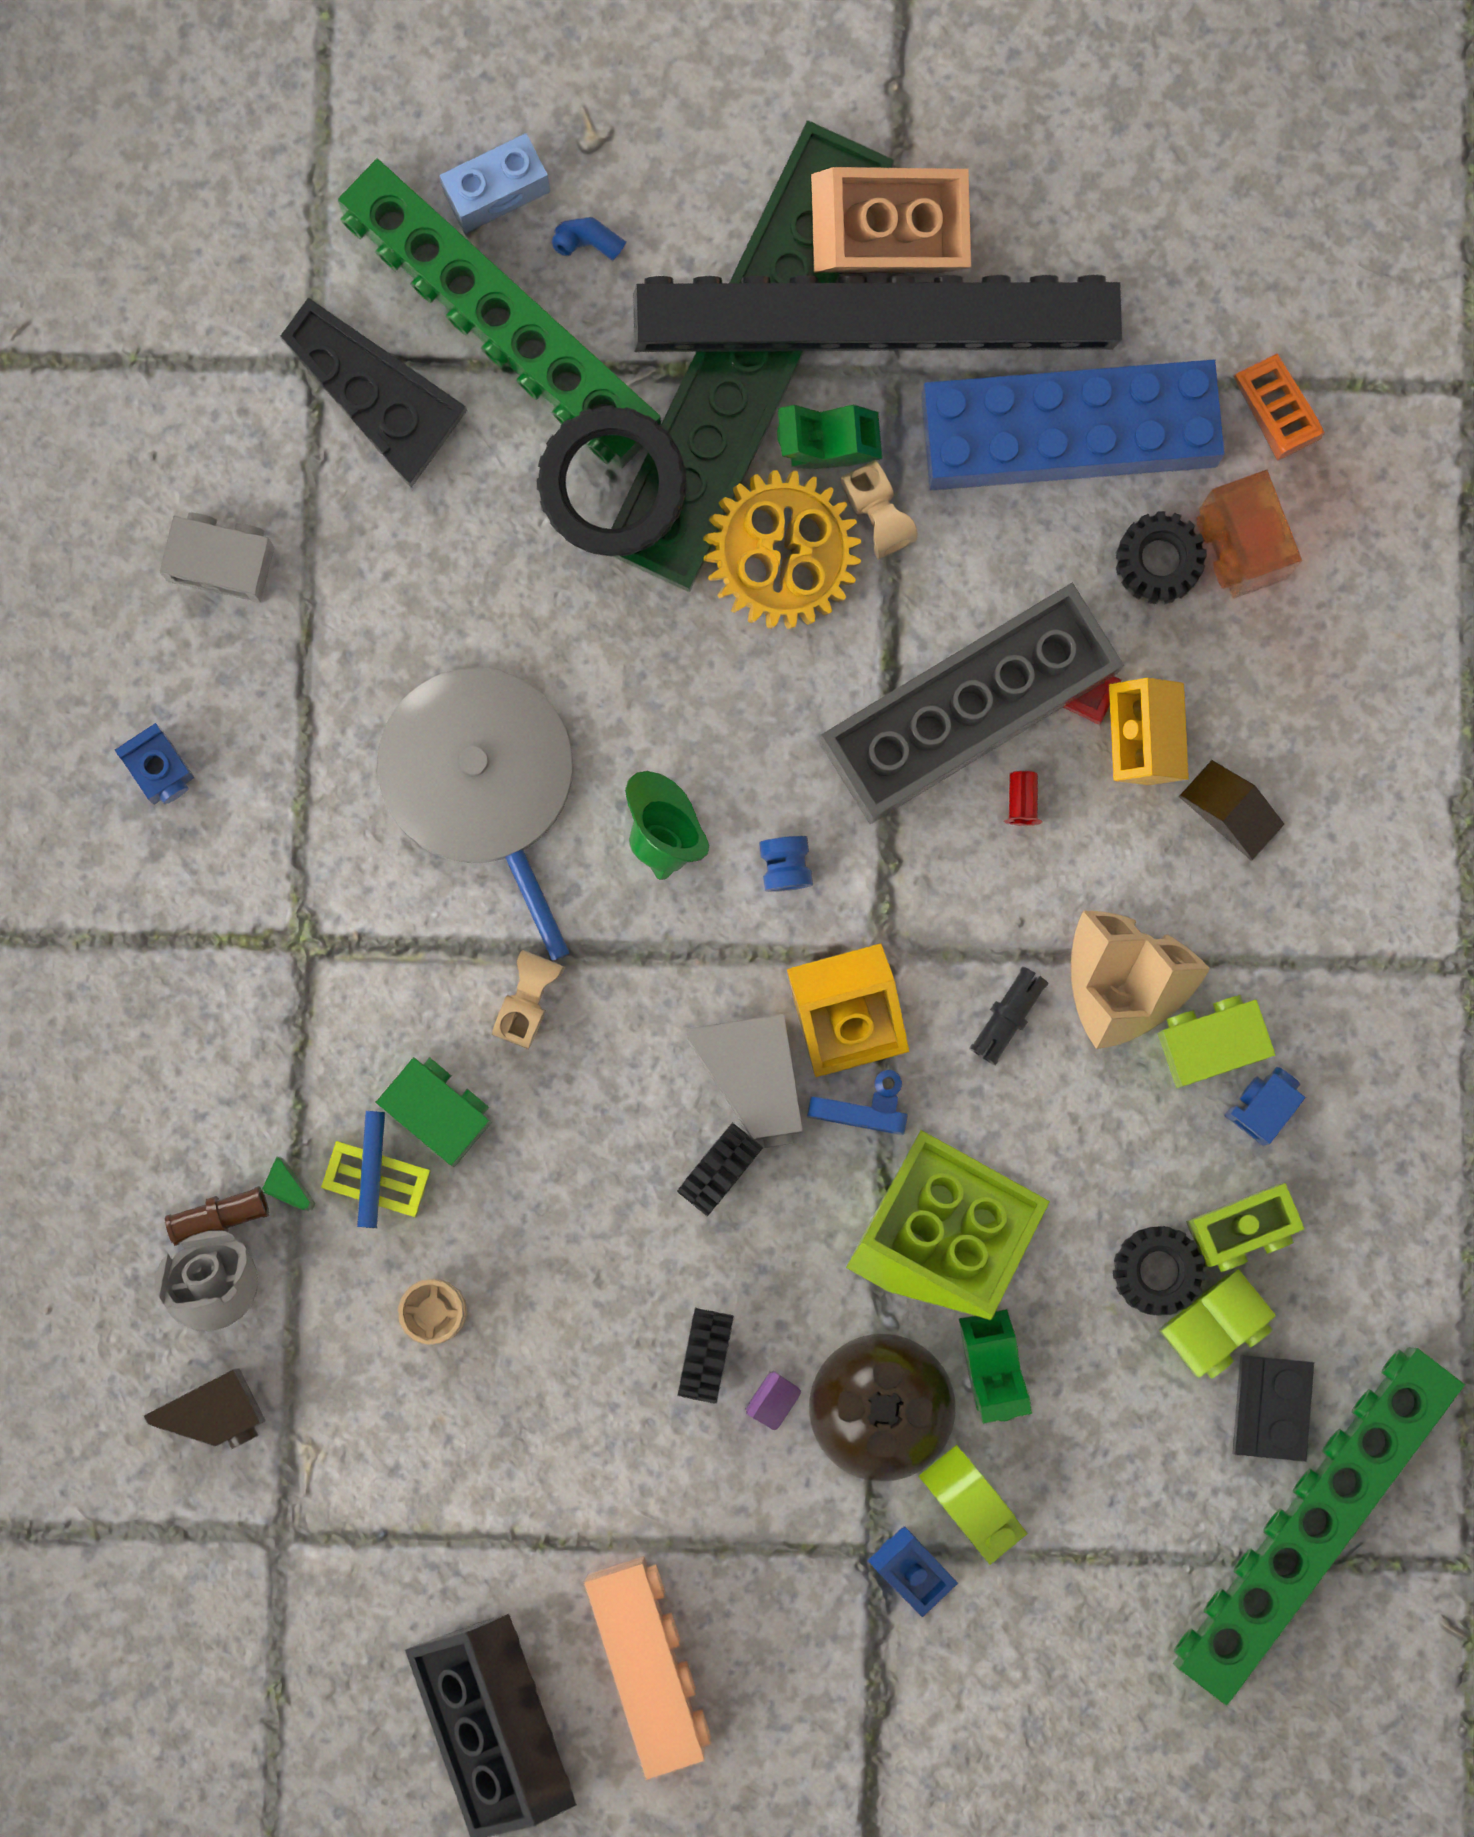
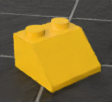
(848, 1010)

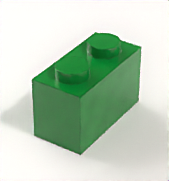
(434, 1110)

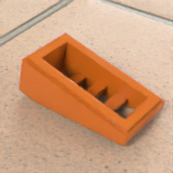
(1280, 445)

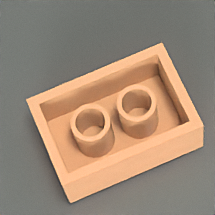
(891, 220)

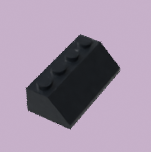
(491, 1728)

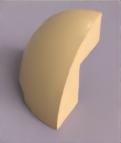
(1127, 978)

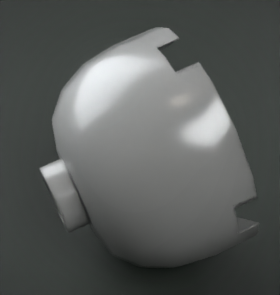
(208, 1281)

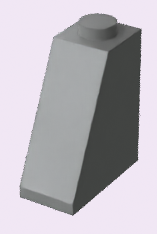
(754, 1074)

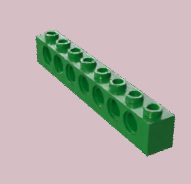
(383, 192)
(1433, 1394)

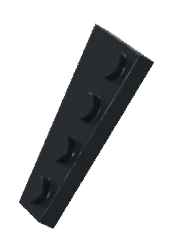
(383, 397)

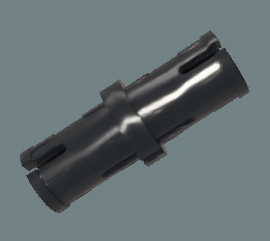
(1009, 1015)

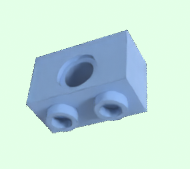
(495, 183)

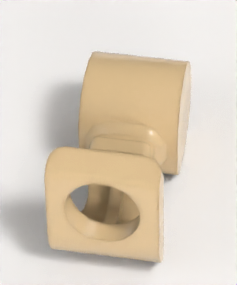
(871, 494)
(521, 1013)

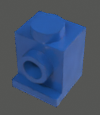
(143, 748)
(1267, 1105)

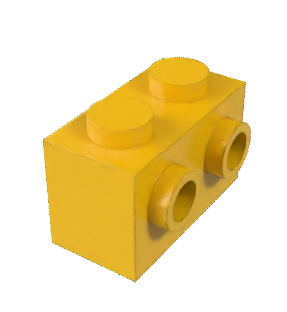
(1148, 731)

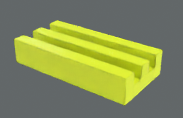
(415, 1191)

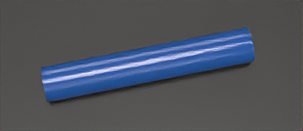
(537, 905)
(371, 1169)

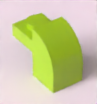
(973, 1504)

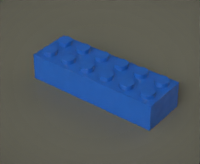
(1072, 424)

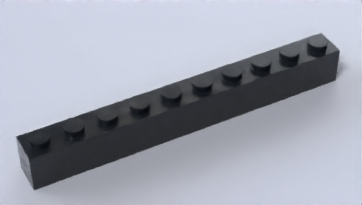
(876, 315)

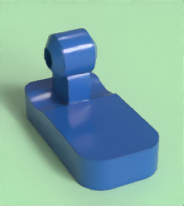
(878, 1117)

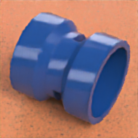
(786, 863)

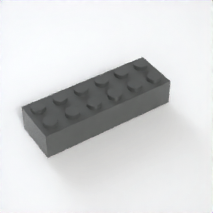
(971, 703)

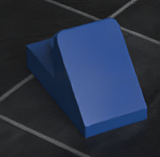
(912, 1571)

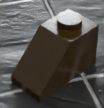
(213, 1412)

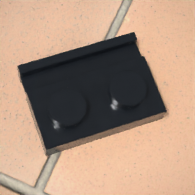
(1273, 1408)

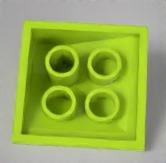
(948, 1230)

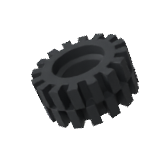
(1166, 529)
(719, 1169)
(1189, 1266)
(705, 1355)

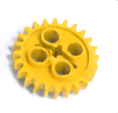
(740, 540)

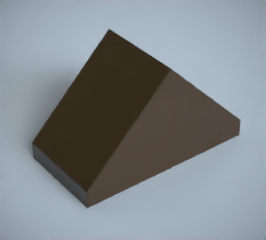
(1233, 808)

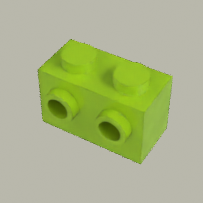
(1245, 1225)

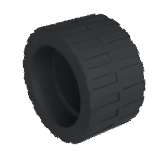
(554, 468)

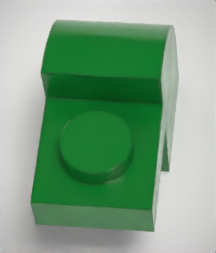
(829, 437)
(994, 1367)

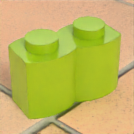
(1218, 1324)

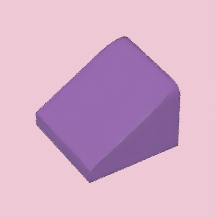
(773, 1400)

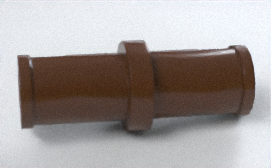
(217, 1215)

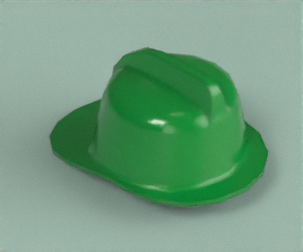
(664, 824)

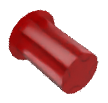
(1023, 799)

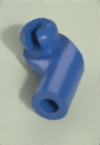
(586, 232)

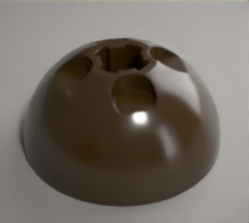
(846, 1419)

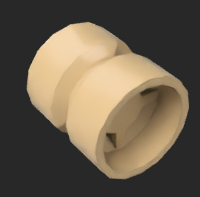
(432, 1311)

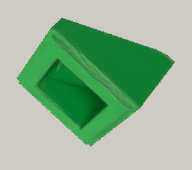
(285, 1186)

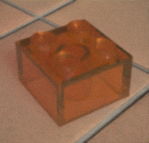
(1248, 534)

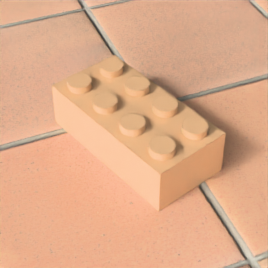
(645, 1666)

